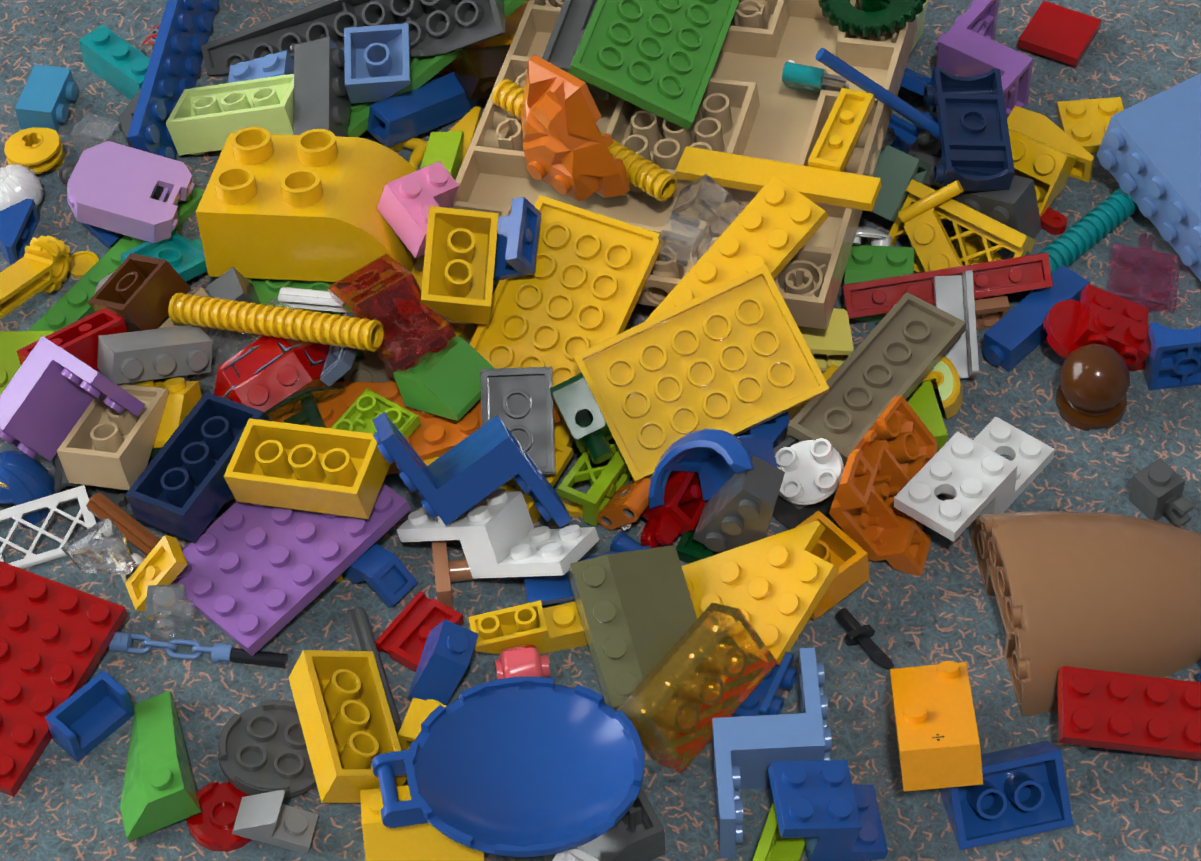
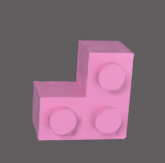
(408, 199)

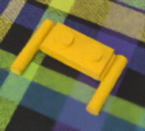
(928, 232)

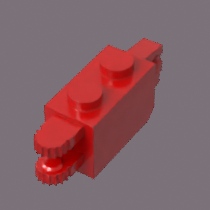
(679, 514)

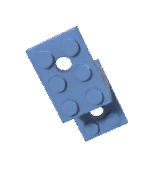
(749, 743)

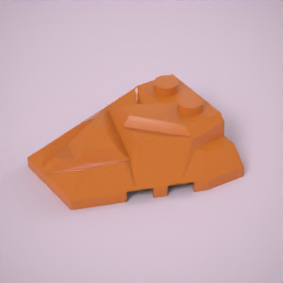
(563, 137)
(873, 475)

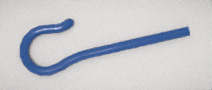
(925, 120)

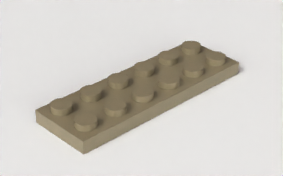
(883, 366)

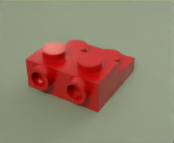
(1113, 323)

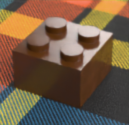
(140, 292)

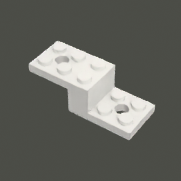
(973, 478)
(502, 538)

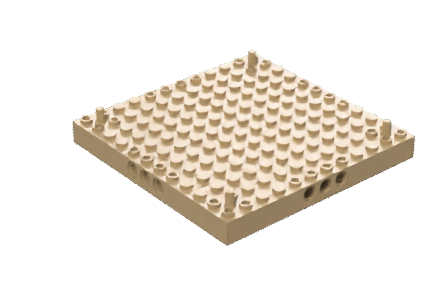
(740, 113)

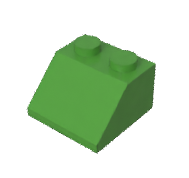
(875, 263)
(444, 381)

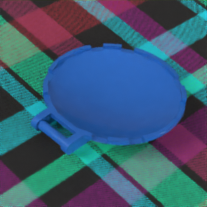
(517, 768)

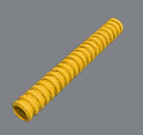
(640, 171)
(276, 321)

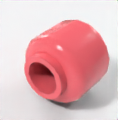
(522, 662)

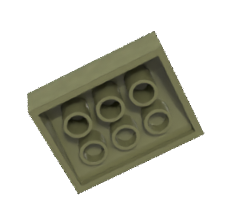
(630, 614)

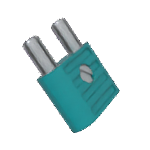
(811, 78)

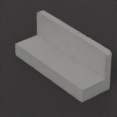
(956, 296)

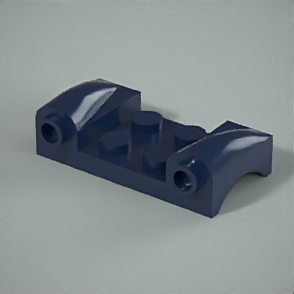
(971, 131)

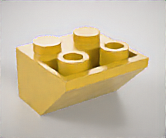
(1041, 163)

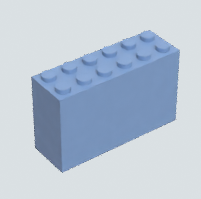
(1157, 162)

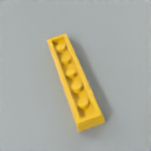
(753, 173)

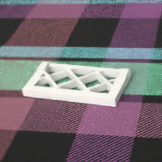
(50, 502)

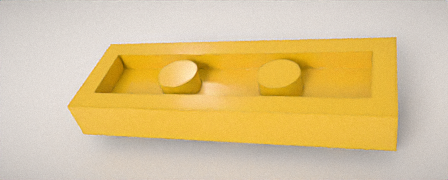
(842, 130)

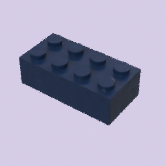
(185, 479)

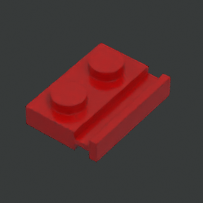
(409, 631)

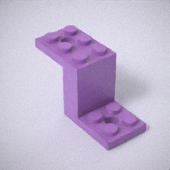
(971, 51)
(50, 398)

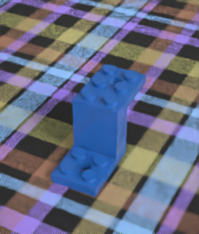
(469, 471)

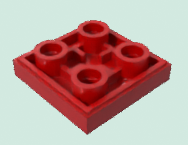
(1059, 33)

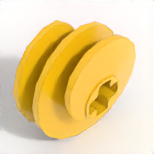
(35, 148)

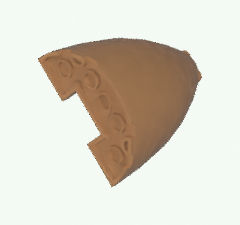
(1089, 595)

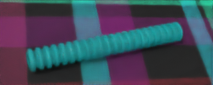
(1088, 231)

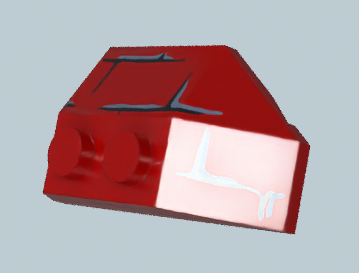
(270, 371)

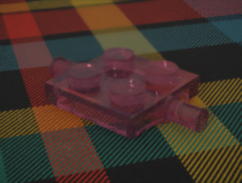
(1144, 275)

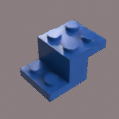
(826, 809)

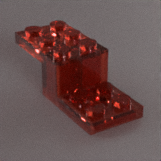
(393, 297)

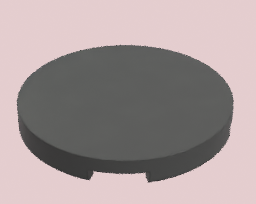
(266, 750)

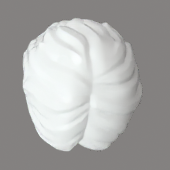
(19, 184)

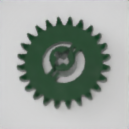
(873, 16)

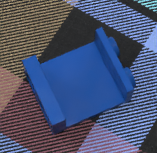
(517, 240)

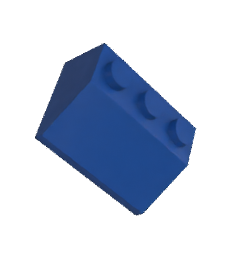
(1019, 797)

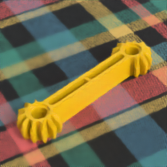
(40, 270)

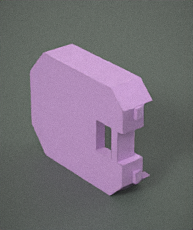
(116, 188)

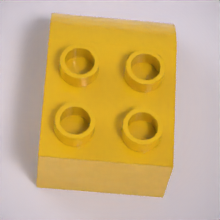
(298, 206)

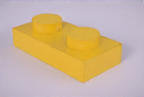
(158, 568)

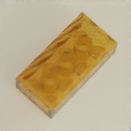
(697, 680)

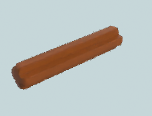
(128, 526)

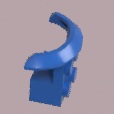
(711, 454)

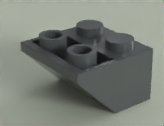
(634, 838)

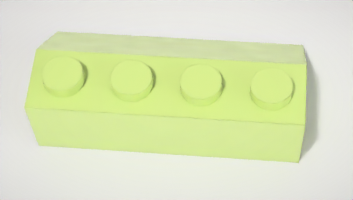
(210, 113)

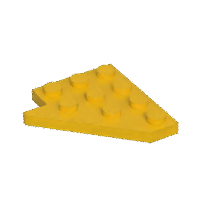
(769, 580)

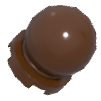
(1093, 387)

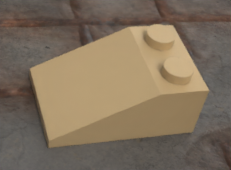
(112, 446)

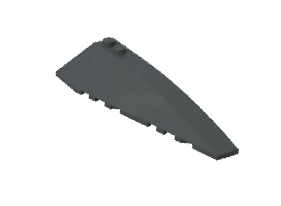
(434, 28)

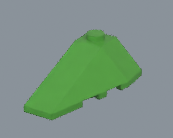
(157, 771)

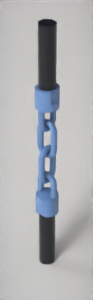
(219, 652)

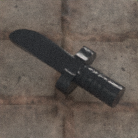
(861, 635)

